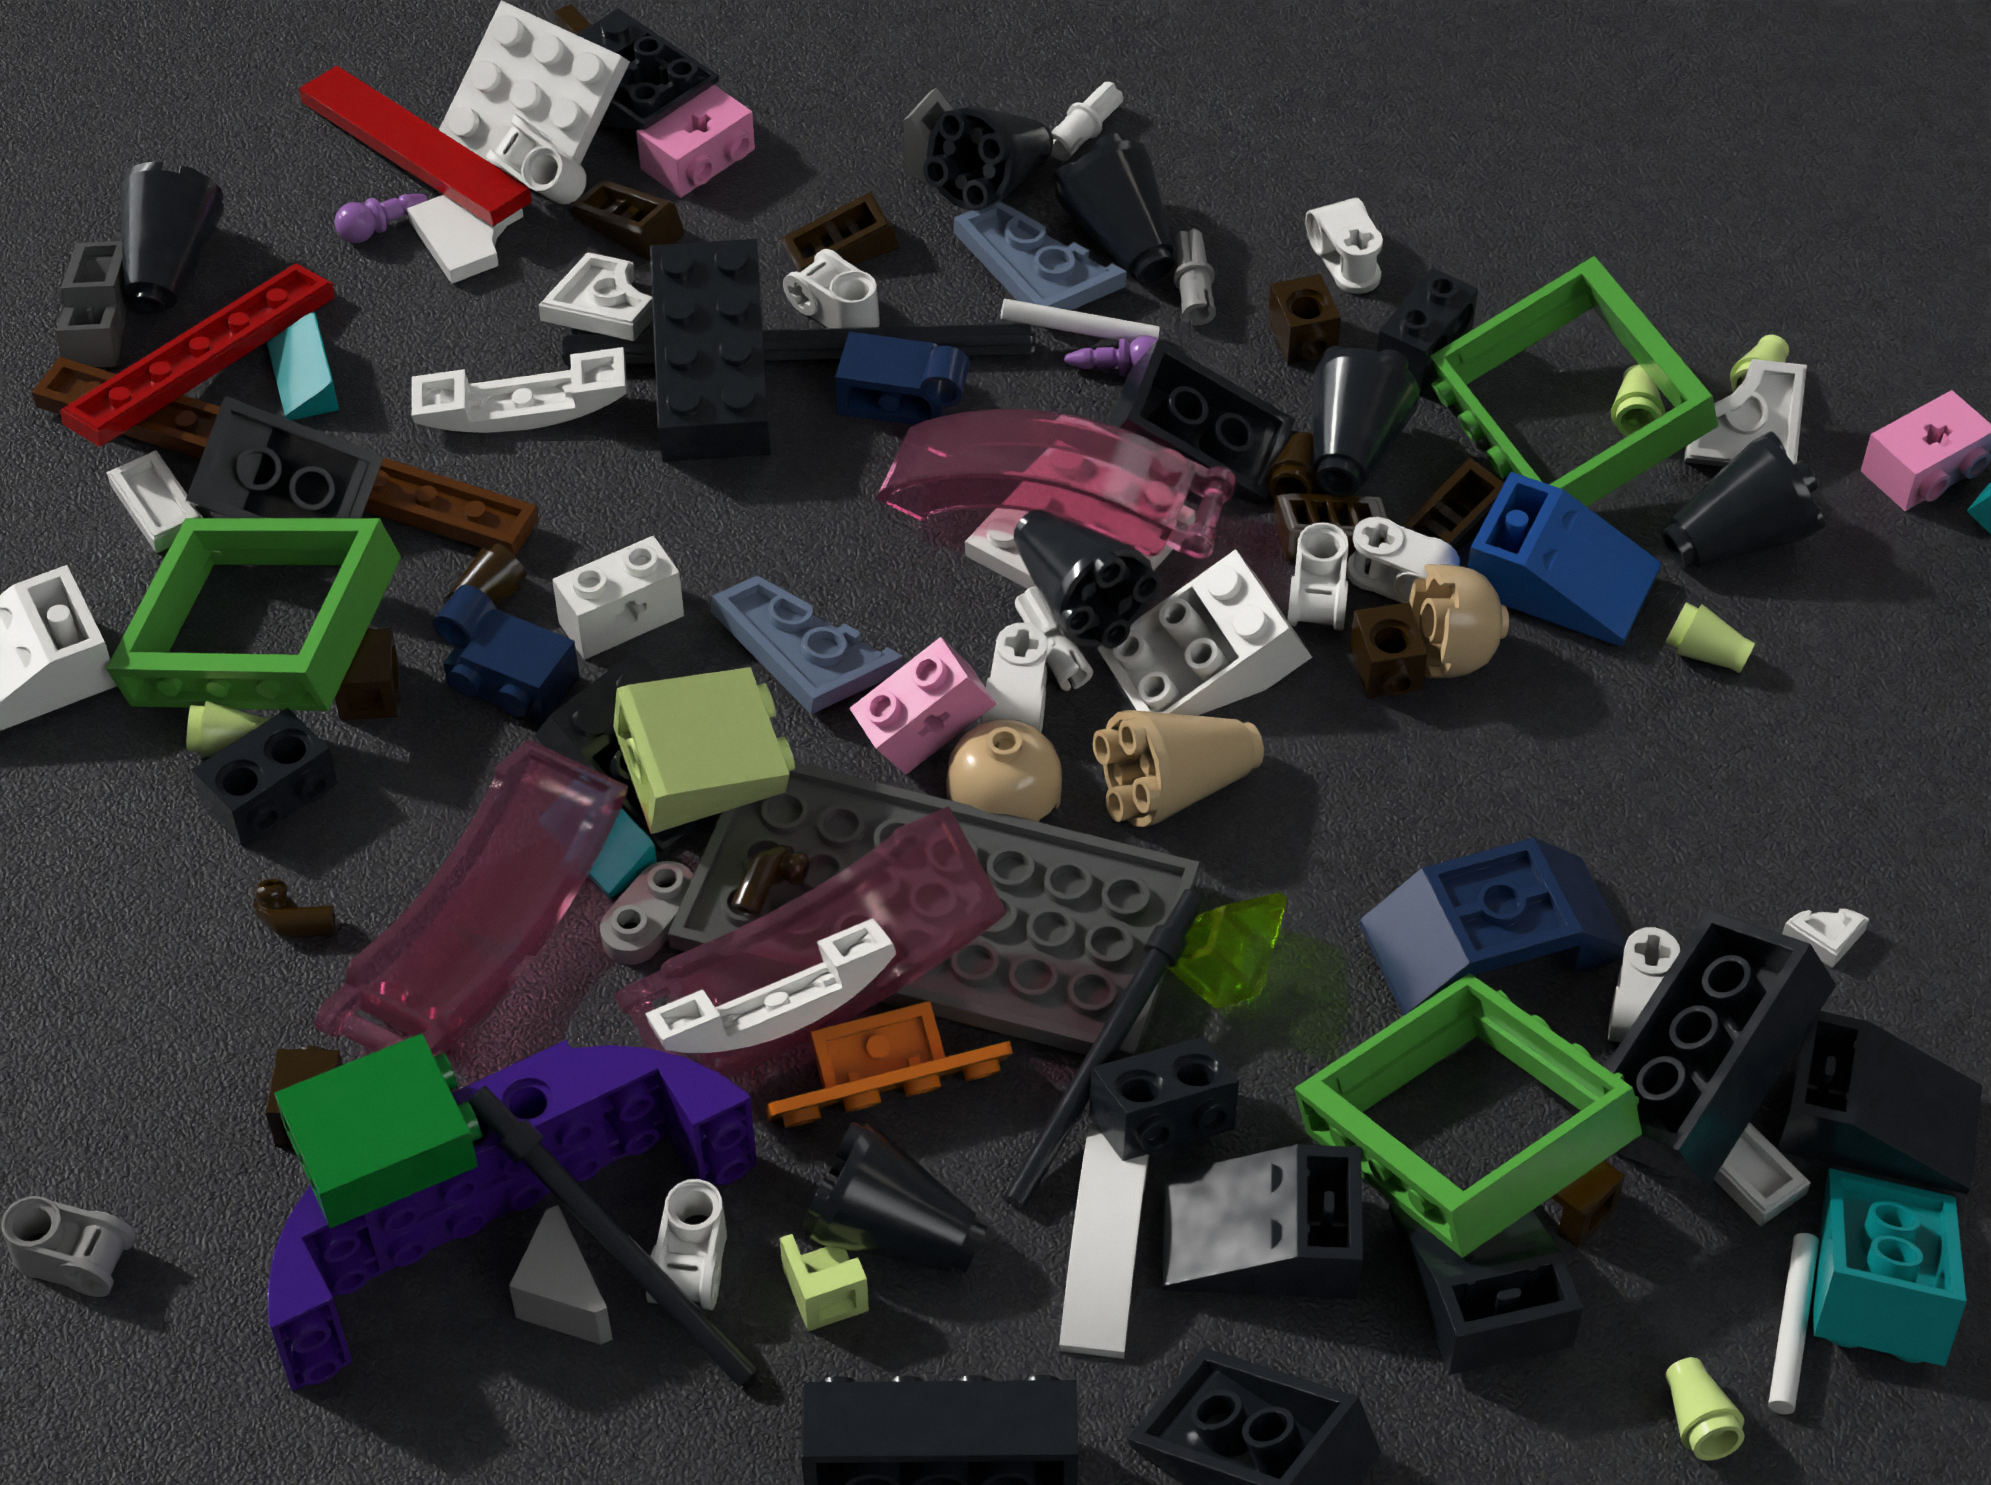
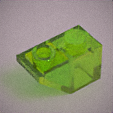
(1231, 949)

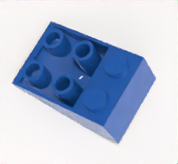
(1562, 561)

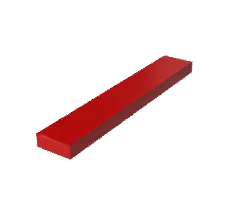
(416, 145)
(196, 355)

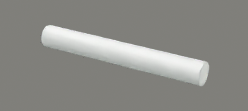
(1075, 321)
(1794, 1324)

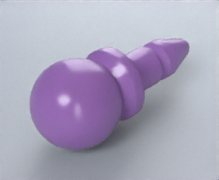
(358, 221)
(1109, 357)

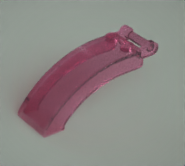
(1062, 467)
(916, 886)
(484, 906)

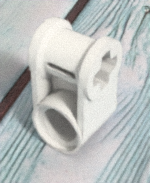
(533, 158)
(1346, 244)
(834, 292)
(1396, 560)
(1319, 581)
(1019, 675)
(1645, 963)
(692, 1252)

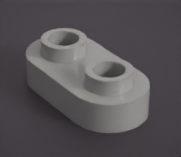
(648, 907)

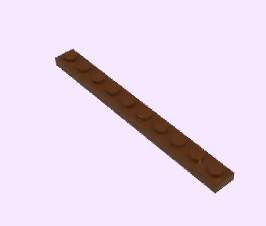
(398, 491)

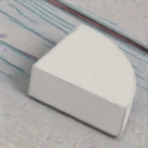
(1827, 932)

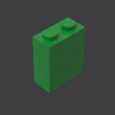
(379, 1129)

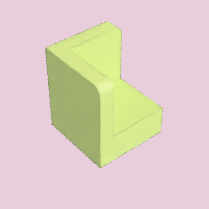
(824, 1283)

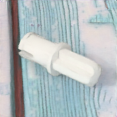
(1084, 120)
(1062, 653)

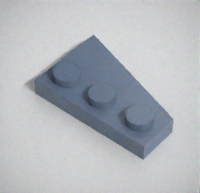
(1032, 263)
(798, 648)

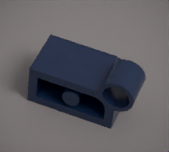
(898, 378)
(504, 656)

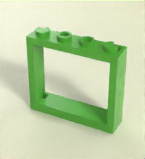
(1540, 315)
(255, 681)
(1466, 1219)

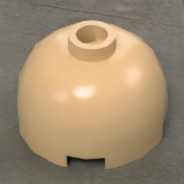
(1457, 619)
(1005, 770)

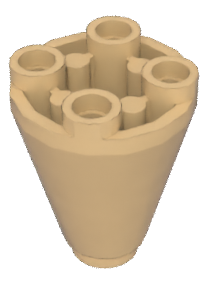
(1171, 761)

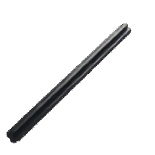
(830, 342)

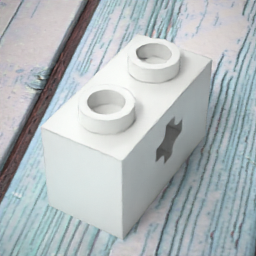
(618, 597)

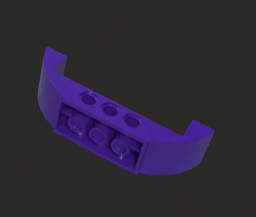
(590, 1110)

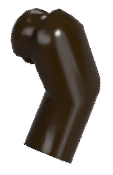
(767, 870)
(287, 917)

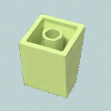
(700, 745)

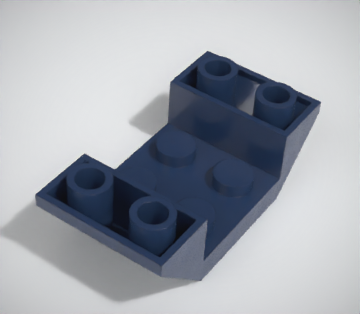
(1487, 916)

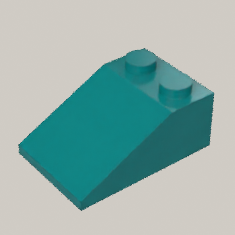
(1888, 1269)

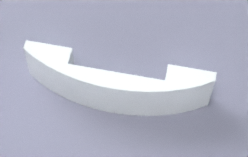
(522, 402)
(848, 966)
(1102, 1250)

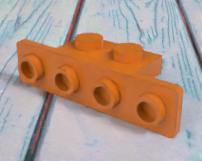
(881, 1055)

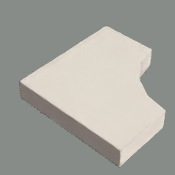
(457, 237)
(599, 299)
(1763, 403)

